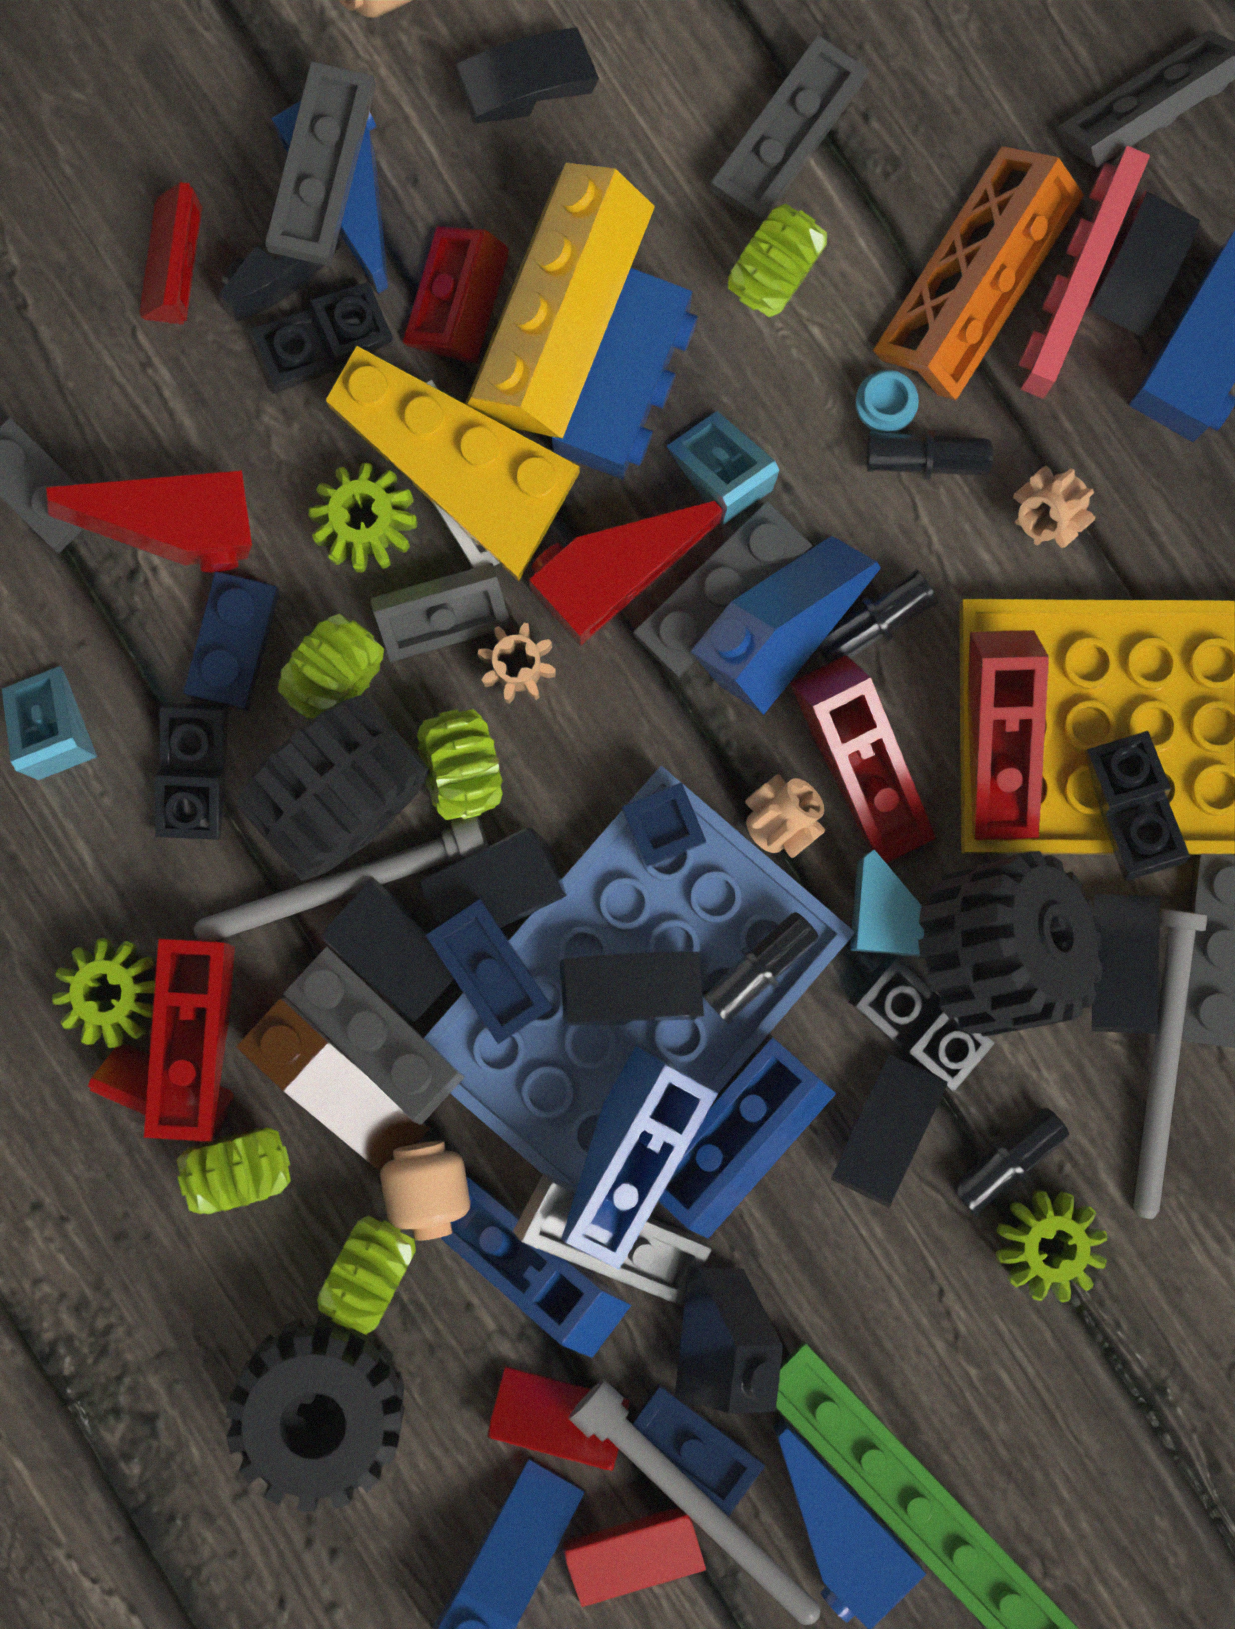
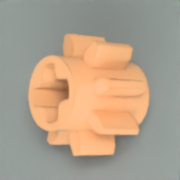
(1054, 506)
(506, 649)
(785, 815)

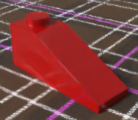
(174, 517)
(611, 567)
(1006, 732)
(863, 757)
(188, 1038)

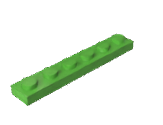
(911, 1498)

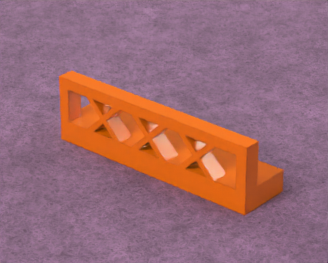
(992, 270)

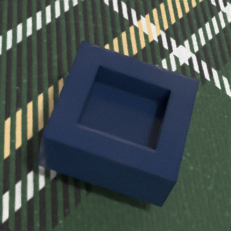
(663, 825)

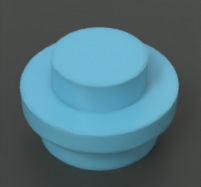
(886, 401)

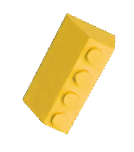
(561, 300)

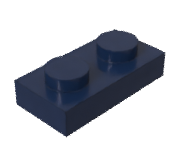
(231, 641)
(489, 971)
(698, 1448)

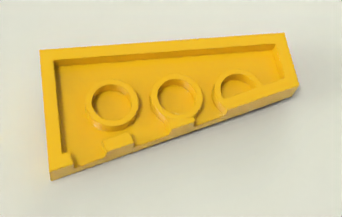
(471, 466)

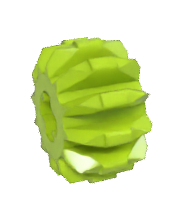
(777, 260)
(356, 494)
(330, 666)
(461, 763)
(97, 1014)
(233, 1170)
(1058, 1267)
(366, 1275)

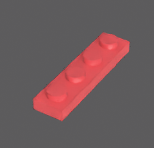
(1090, 247)

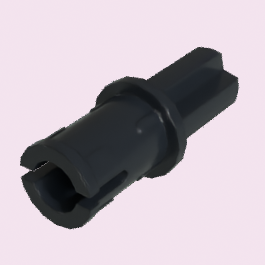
(928, 454)
(879, 617)
(761, 966)
(1010, 1160)

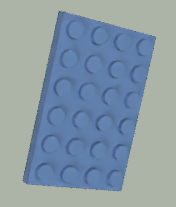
(551, 1079)

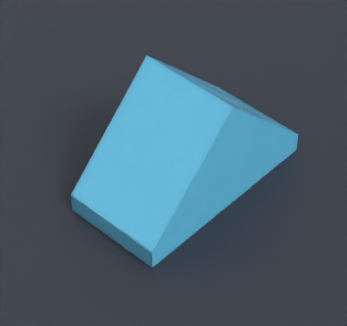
(724, 465)
(45, 725)
(884, 911)

